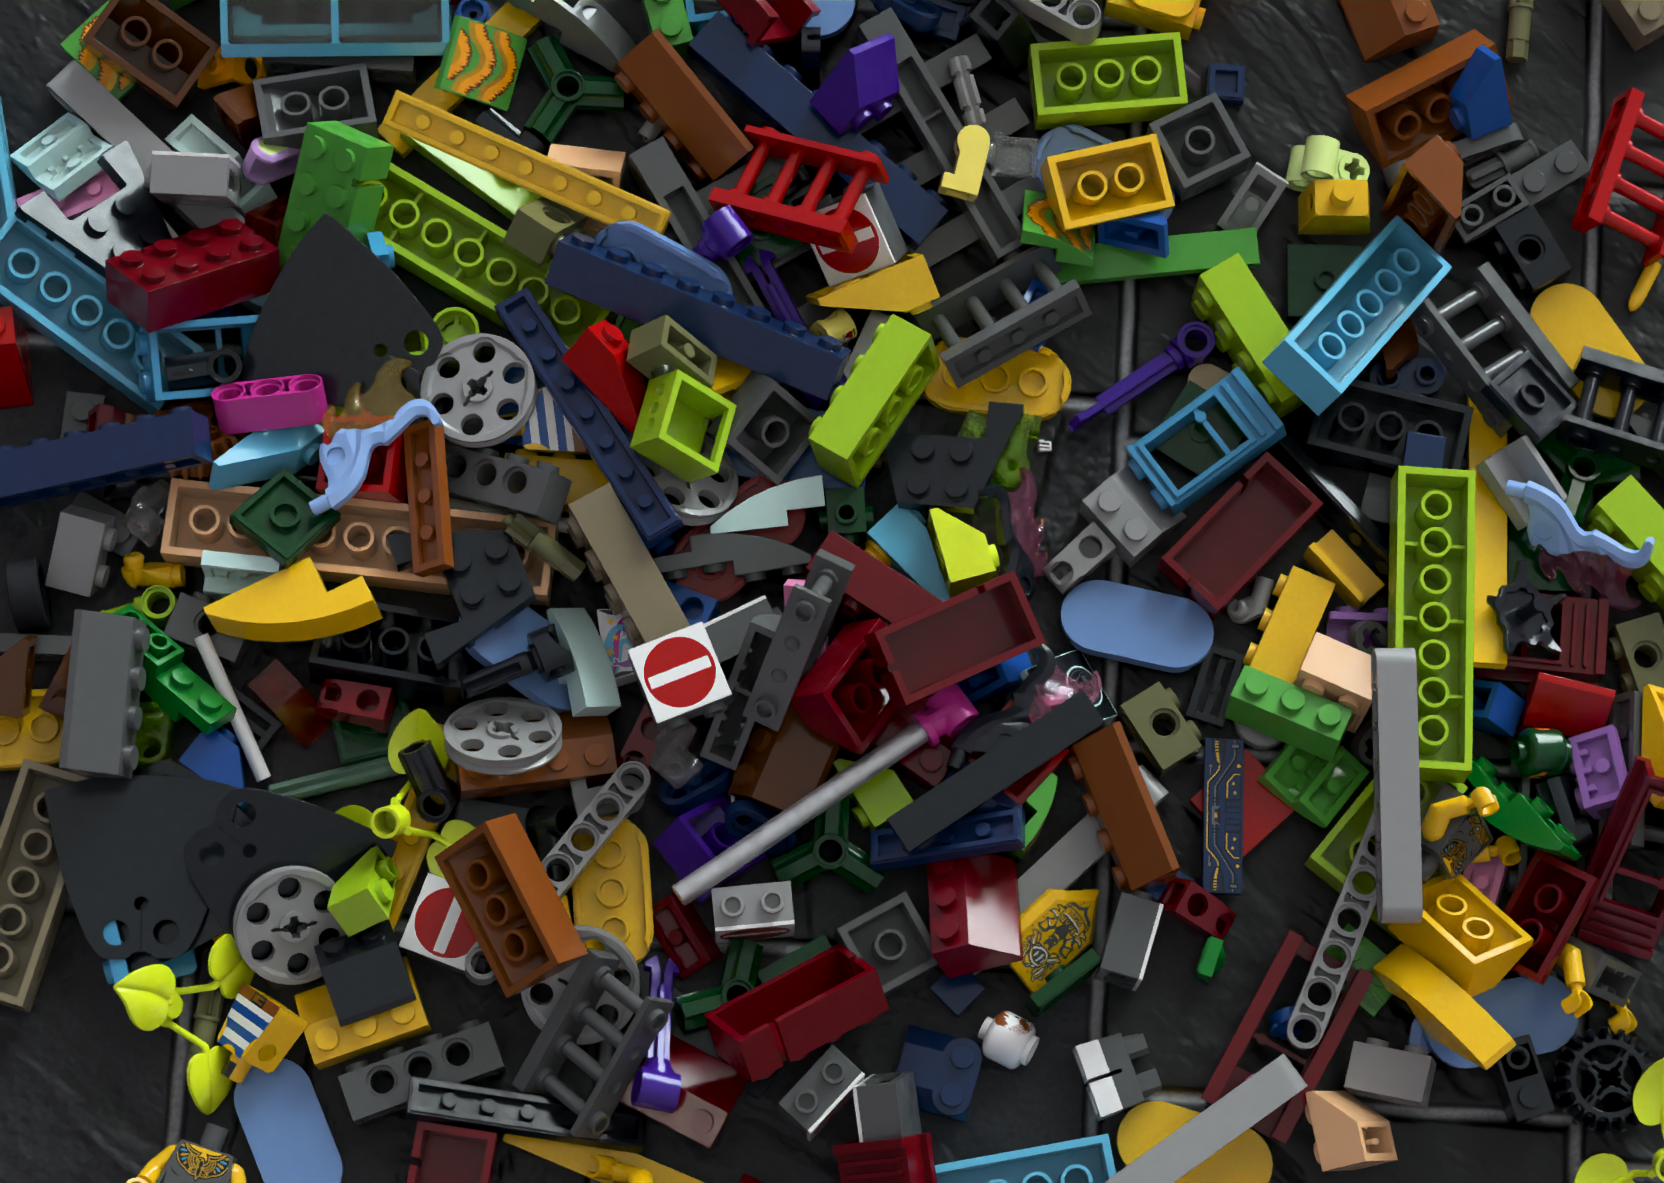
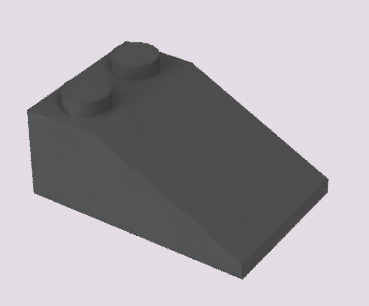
(326, 94)

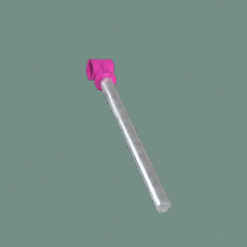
(946, 713)

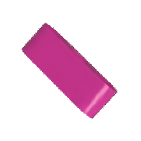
(269, 403)

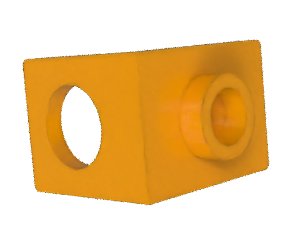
(228, 69)

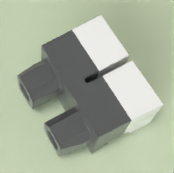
(1120, 1090)

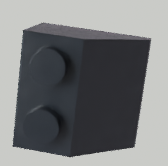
(364, 973)

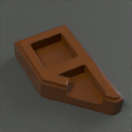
(1399, 349)

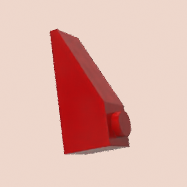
(602, 366)

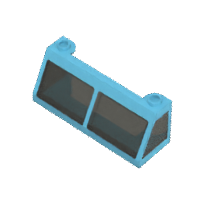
(334, 28)

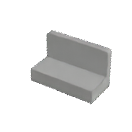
(1519, 463)

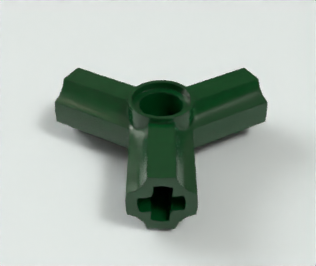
(556, 72)
(1600, 470)
(808, 861)
(737, 976)

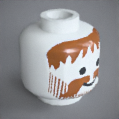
(1008, 1039)

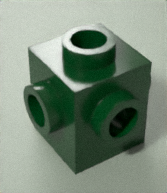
(850, 505)

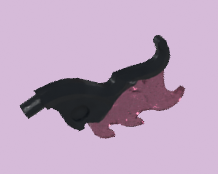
(1017, 531)
(1036, 695)

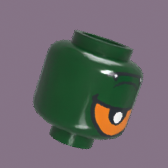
(1541, 753)

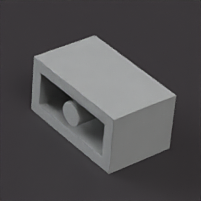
(81, 551)
(1390, 1073)

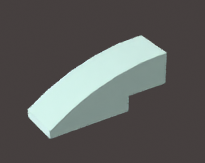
(198, 138)
(771, 506)
(593, 683)

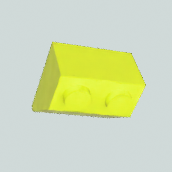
(961, 552)

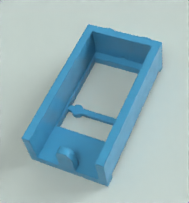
(147, 347)
(1249, 413)

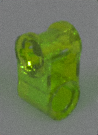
(155, 731)

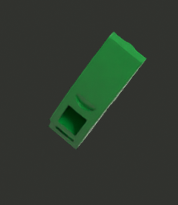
(175, 685)
(1522, 817)

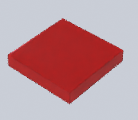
(1261, 808)

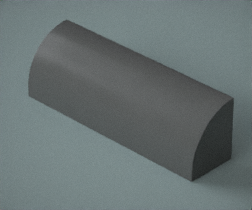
(731, 730)

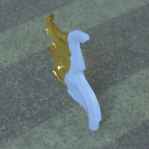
(365, 424)

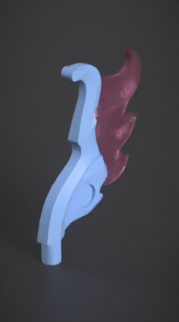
(1579, 554)

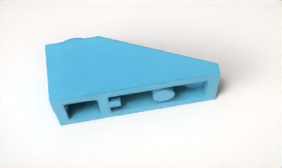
(265, 454)
(909, 547)

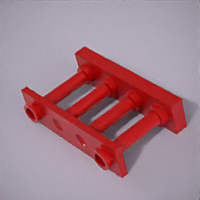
(1605, 177)
(801, 221)

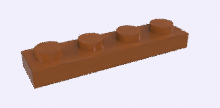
(428, 499)

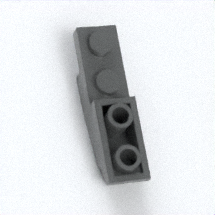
(585, 28)
(1513, 193)
(749, 554)

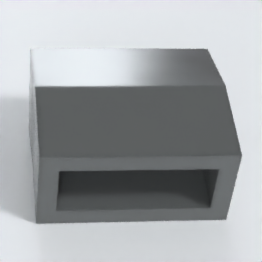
(1376, 499)

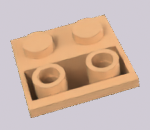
(1338, 675)
(1347, 1132)

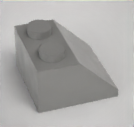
(1129, 515)

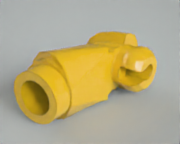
(153, 573)

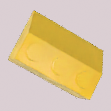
(1107, 182)
(1464, 934)
(336, 1044)

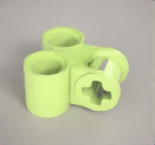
(1323, 160)

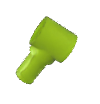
(145, 602)

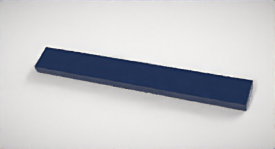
(589, 418)

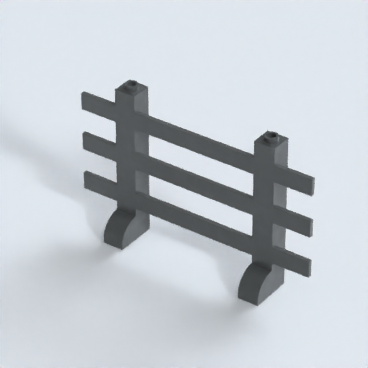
(987, 219)

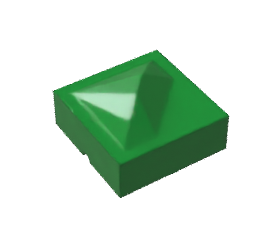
(1210, 960)

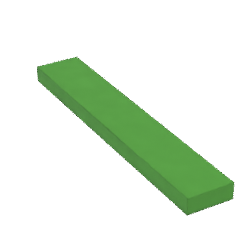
(1187, 255)

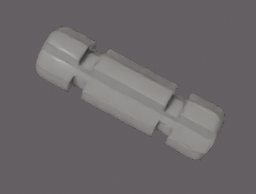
(967, 90)

